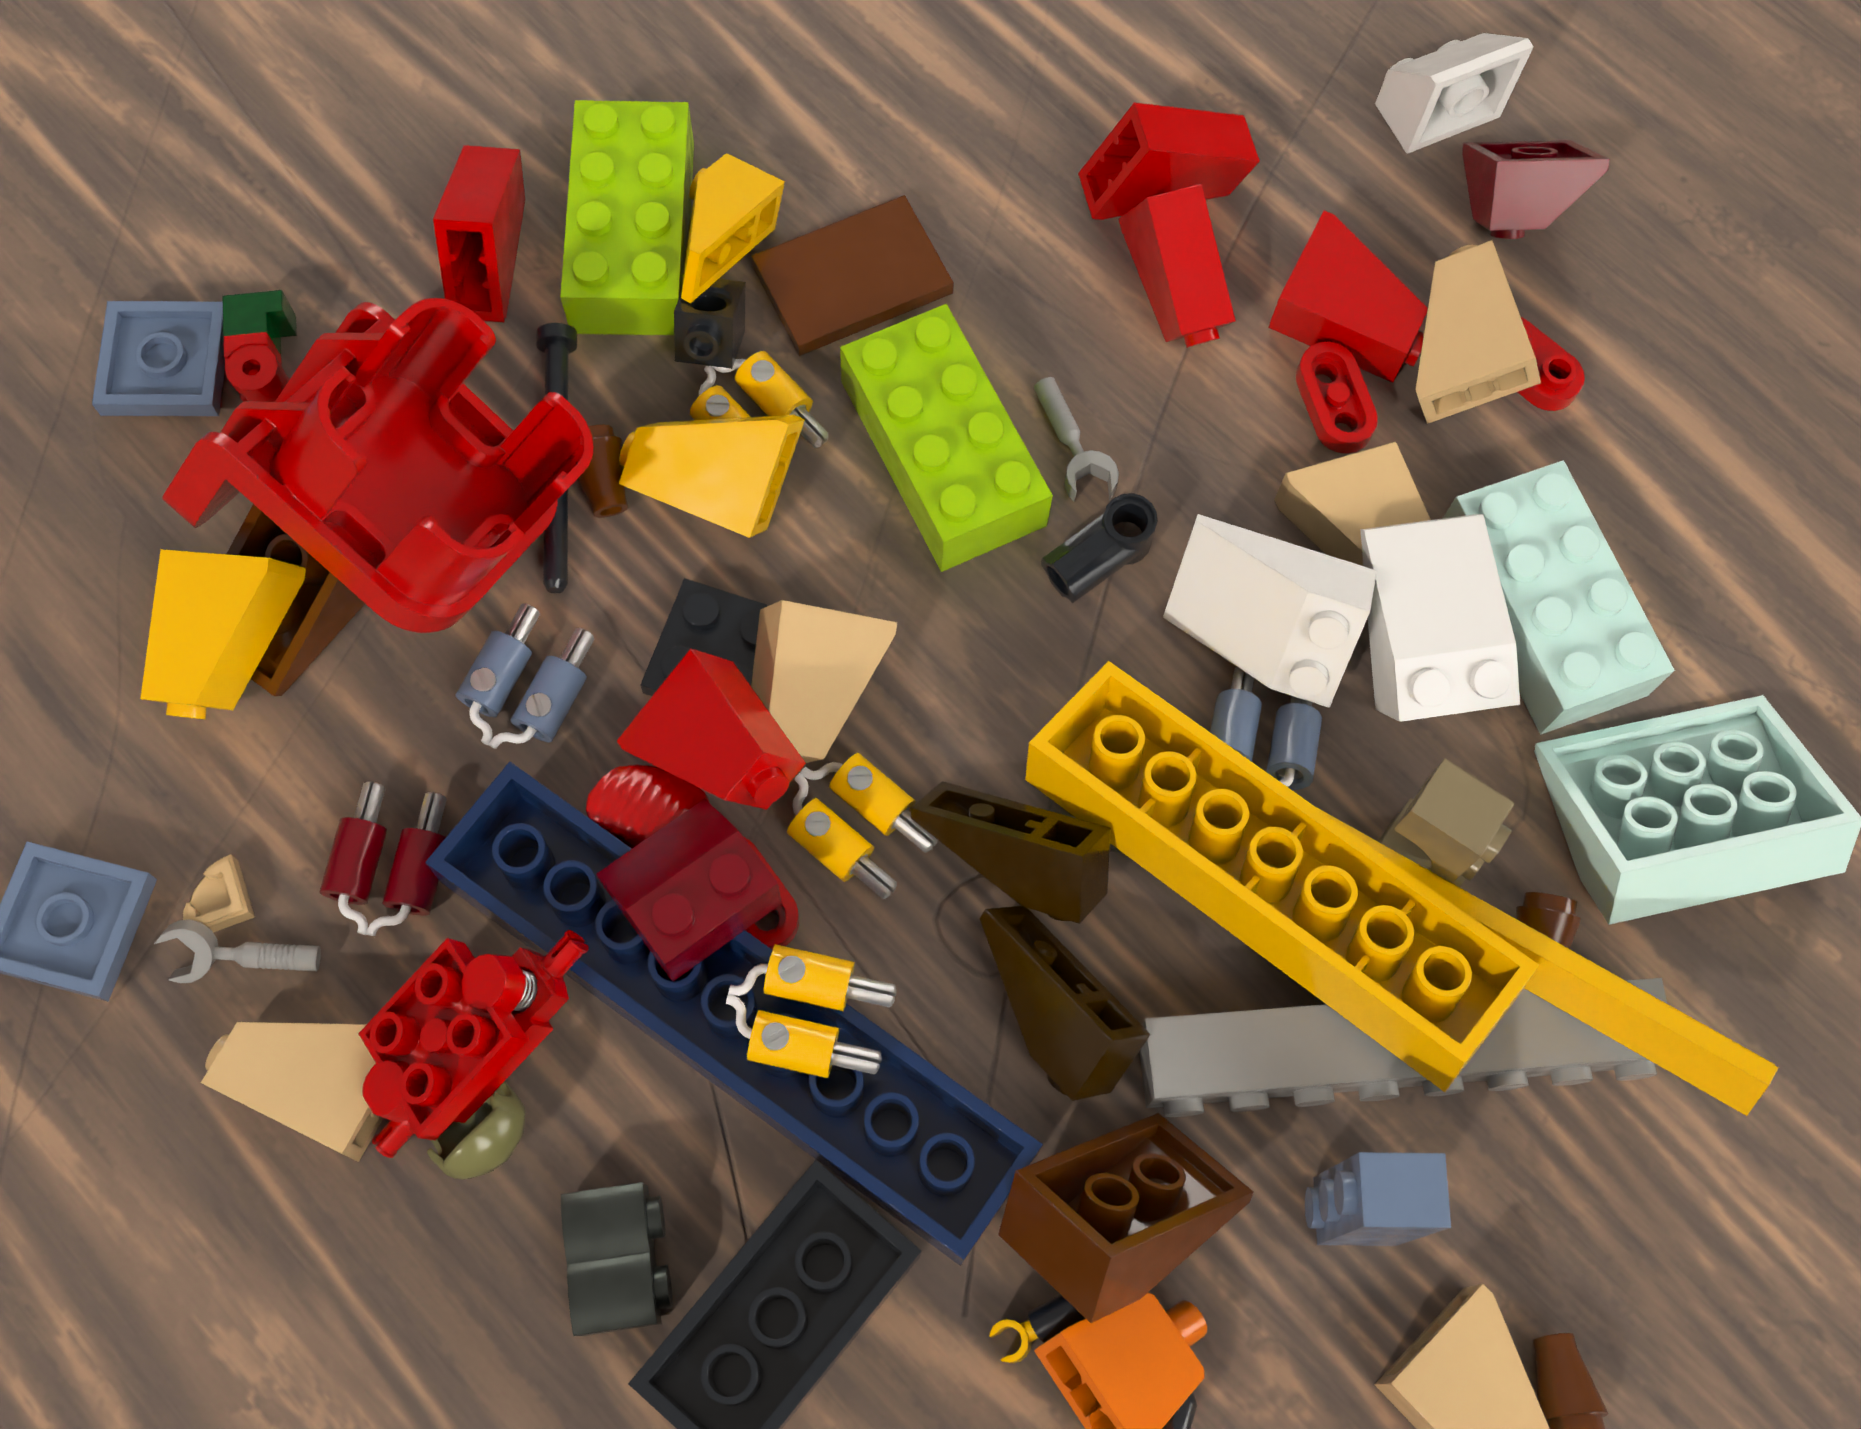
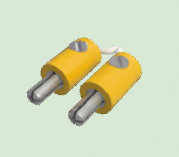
(767, 386)
(835, 841)
(802, 1043)

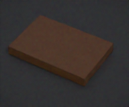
(852, 275)

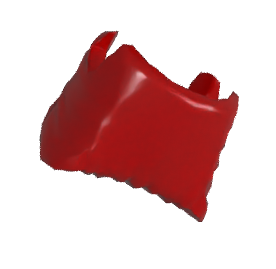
(639, 801)

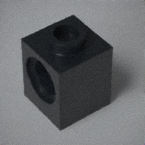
(711, 325)

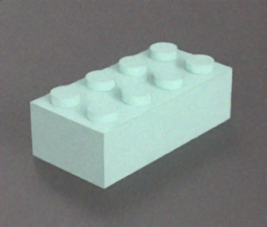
(1568, 601)

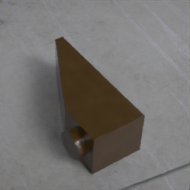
(1025, 851)
(1062, 1010)

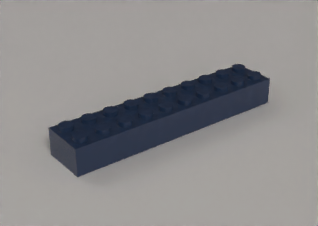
(894, 1135)

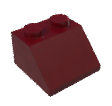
(691, 888)

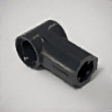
(1099, 549)

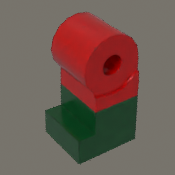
(253, 342)

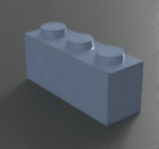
(1379, 1199)

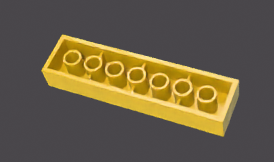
(1279, 874)

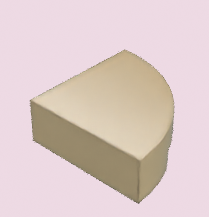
(220, 896)

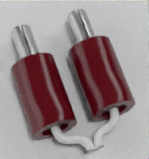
(358, 852)

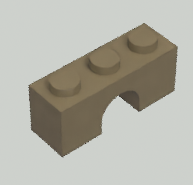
(1450, 824)

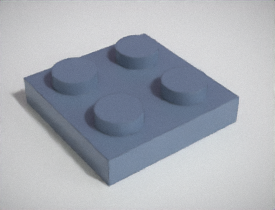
(161, 359)
(70, 920)

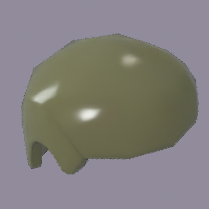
(484, 1139)

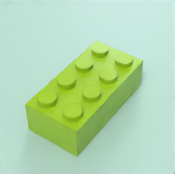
(627, 216)
(945, 437)

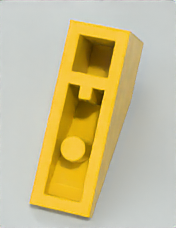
(729, 216)

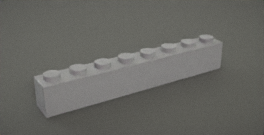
(1321, 1053)

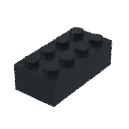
(778, 1311)

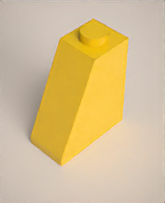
(714, 467)
(212, 627)

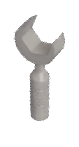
(1068, 433)
(248, 955)

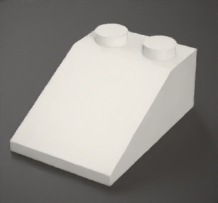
(1271, 607)
(1438, 620)

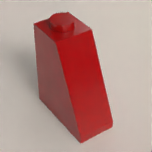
(1165, 151)
(480, 229)
(1179, 264)
(1350, 299)
(714, 733)

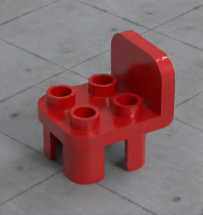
(395, 463)

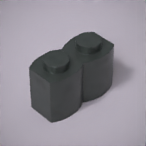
(613, 1259)

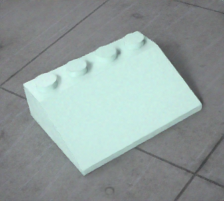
(1695, 809)

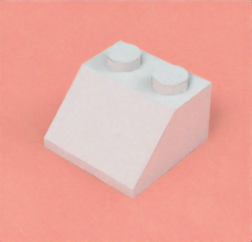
(1451, 88)

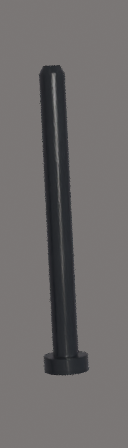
(557, 342)

